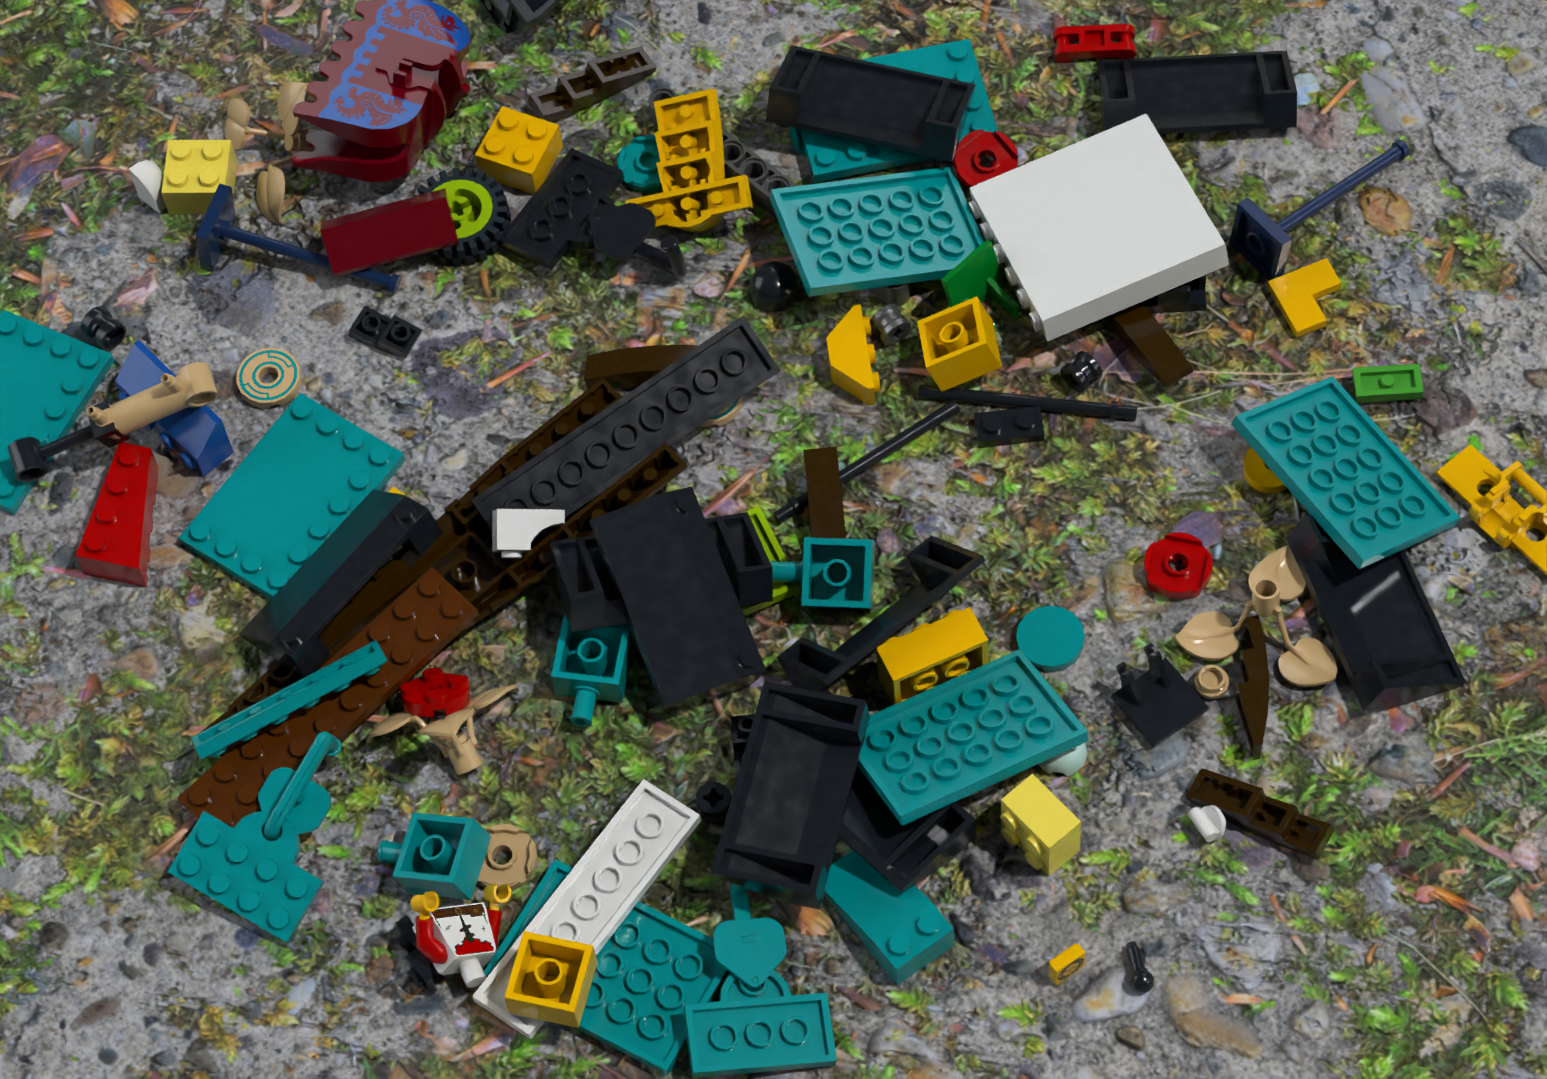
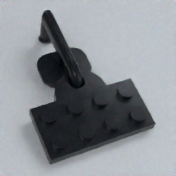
(577, 212)

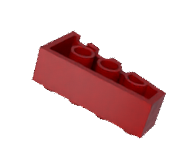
(122, 519)

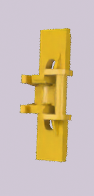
(1497, 510)

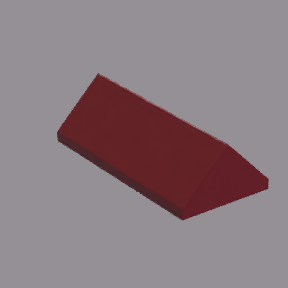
(389, 232)

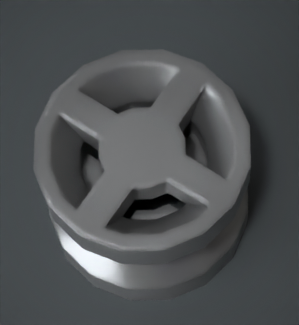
(890, 324)

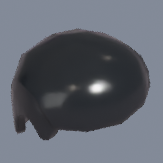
(773, 286)

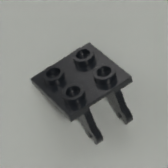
(1158, 700)

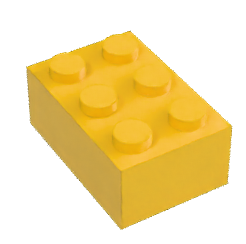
(931, 655)

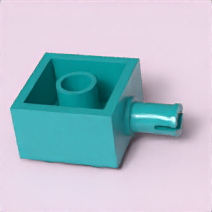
(832, 573)
(592, 667)
(438, 855)

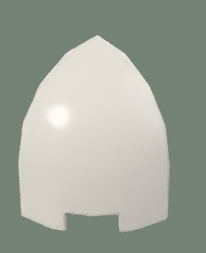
(148, 183)

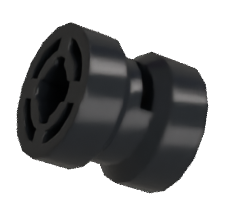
(101, 326)

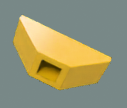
(852, 357)

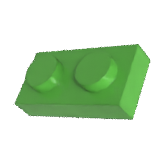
(1387, 383)

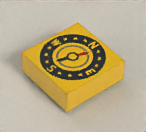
(1066, 963)

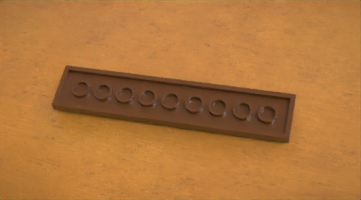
(409, 636)

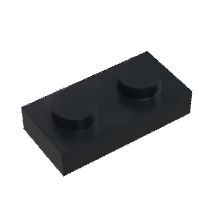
(1009, 427)

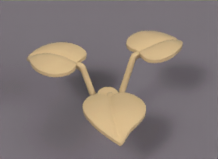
(271, 183)
(1270, 581)
(460, 748)

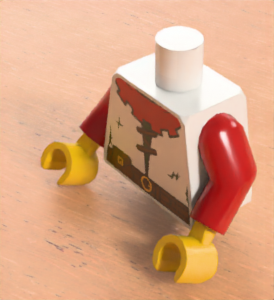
(460, 935)

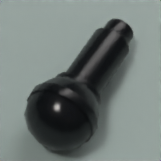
(1141, 979)

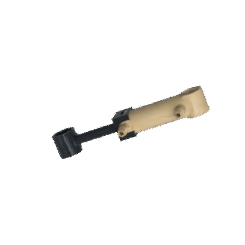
(113, 422)

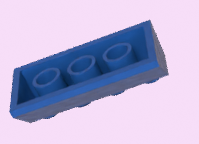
(192, 431)

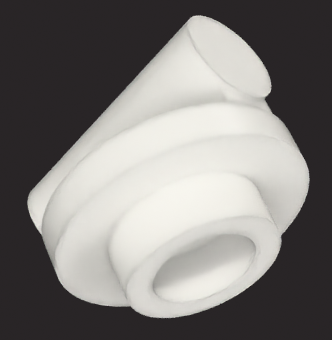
(1209, 822)

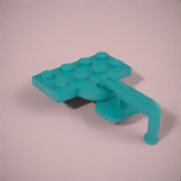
(246, 868)
(751, 1025)

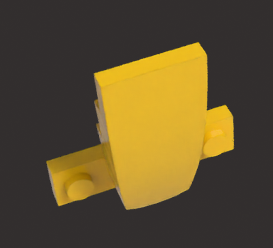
(693, 166)

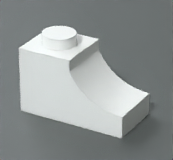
(516, 529)

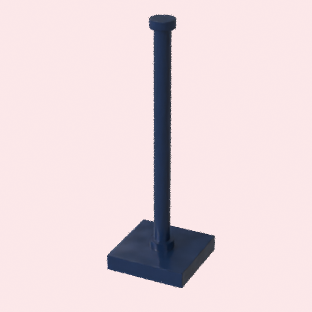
(219, 226)
(1267, 244)

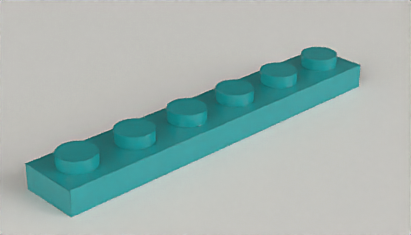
(299, 694)

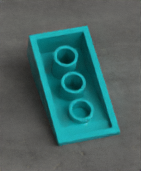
(895, 927)

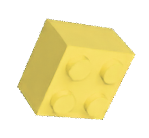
(194, 173)
(1040, 825)

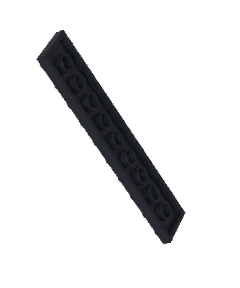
(635, 426)

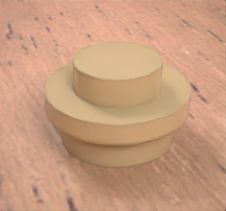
(1211, 681)

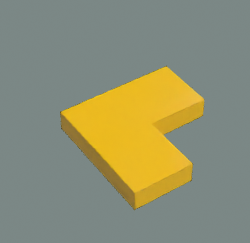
(1297, 293)

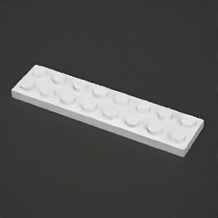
(601, 886)

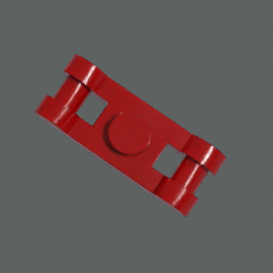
(1094, 42)

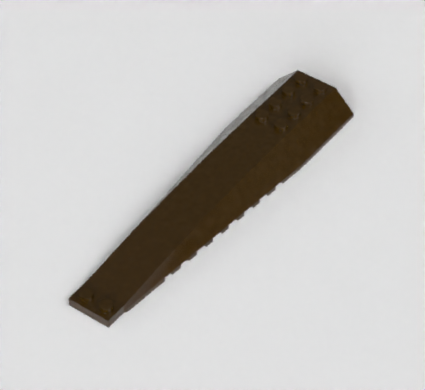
(465, 547)

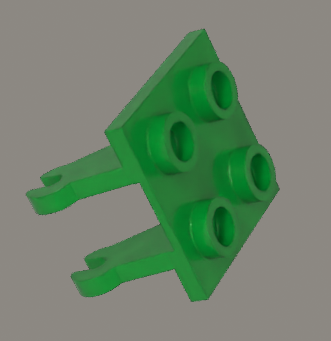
(981, 278)

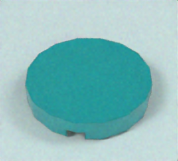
(639, 164)
(1050, 638)

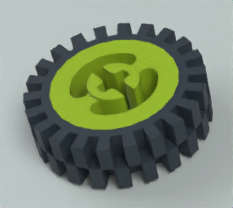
(472, 234)

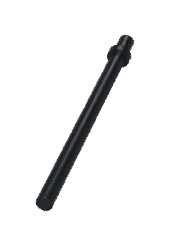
(1021, 401)
(796, 505)

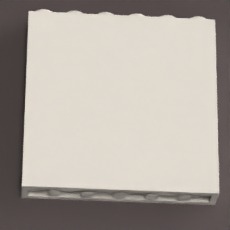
(1097, 227)

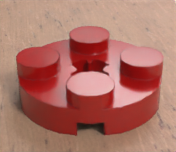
(984, 143)
(1181, 583)
(435, 692)

